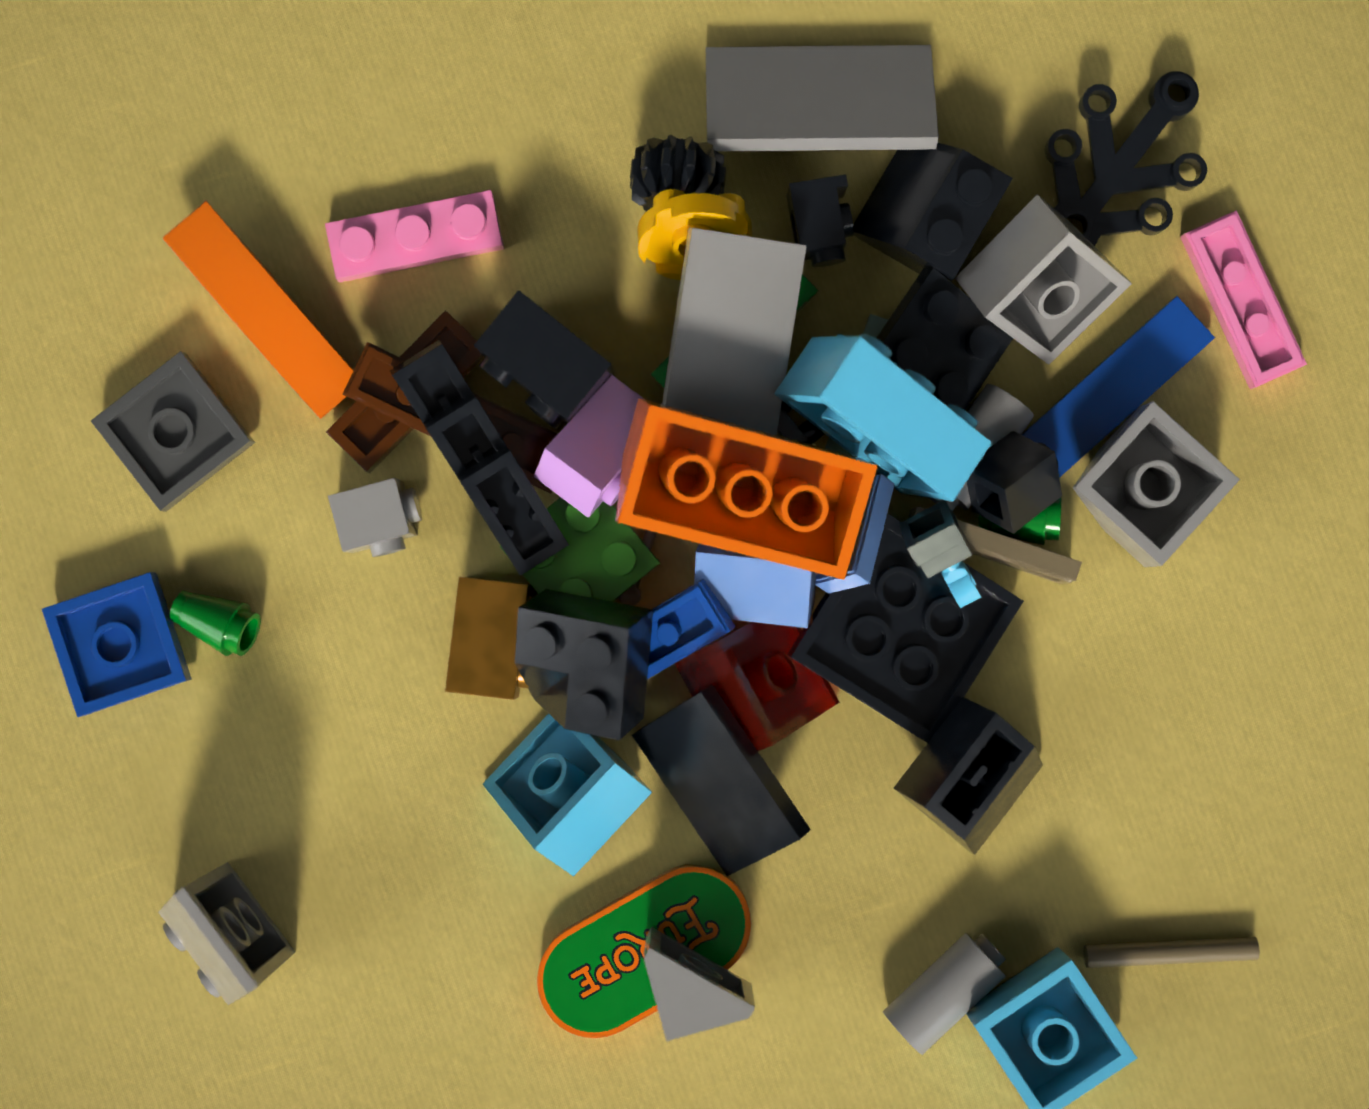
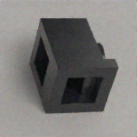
(820, 219)

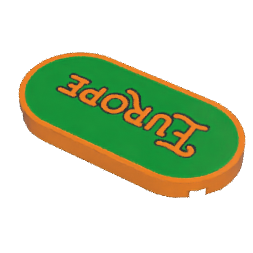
(596, 969)

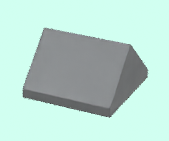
(692, 989)

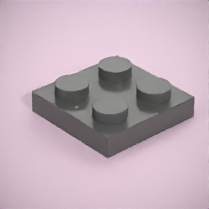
(172, 431)

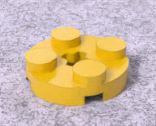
(665, 226)

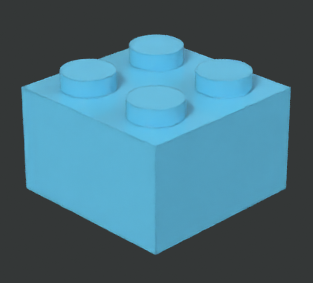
(1050, 1033)

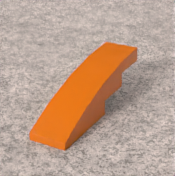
(261, 308)

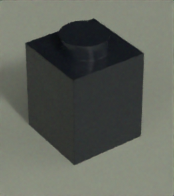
(1014, 481)

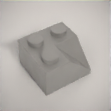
(1152, 485)

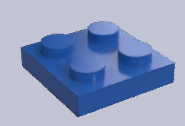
(116, 644)

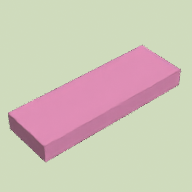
(1243, 300)

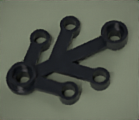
(1116, 171)

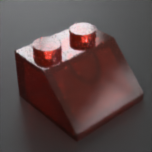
(759, 681)

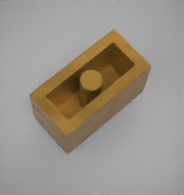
(486, 639)

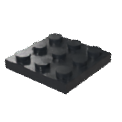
(905, 638)

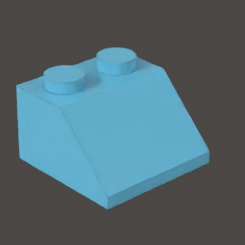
(566, 792)

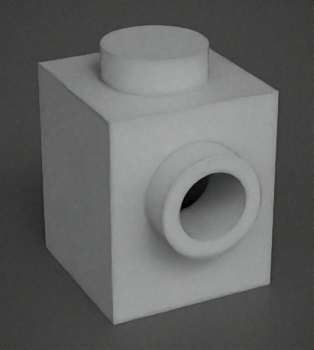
(376, 517)

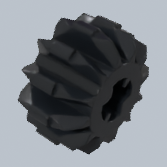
(675, 165)

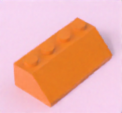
(742, 489)

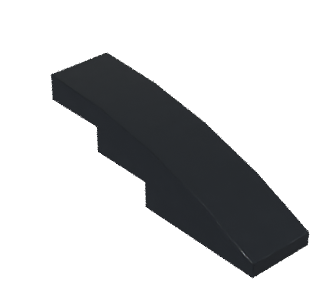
(479, 457)

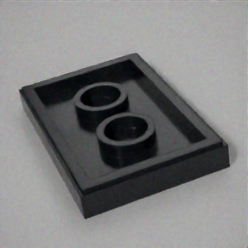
(721, 781)

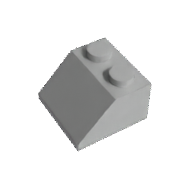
(1042, 280)

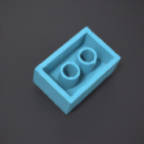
(884, 415)

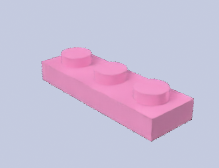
(414, 236)

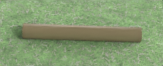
(1171, 952)

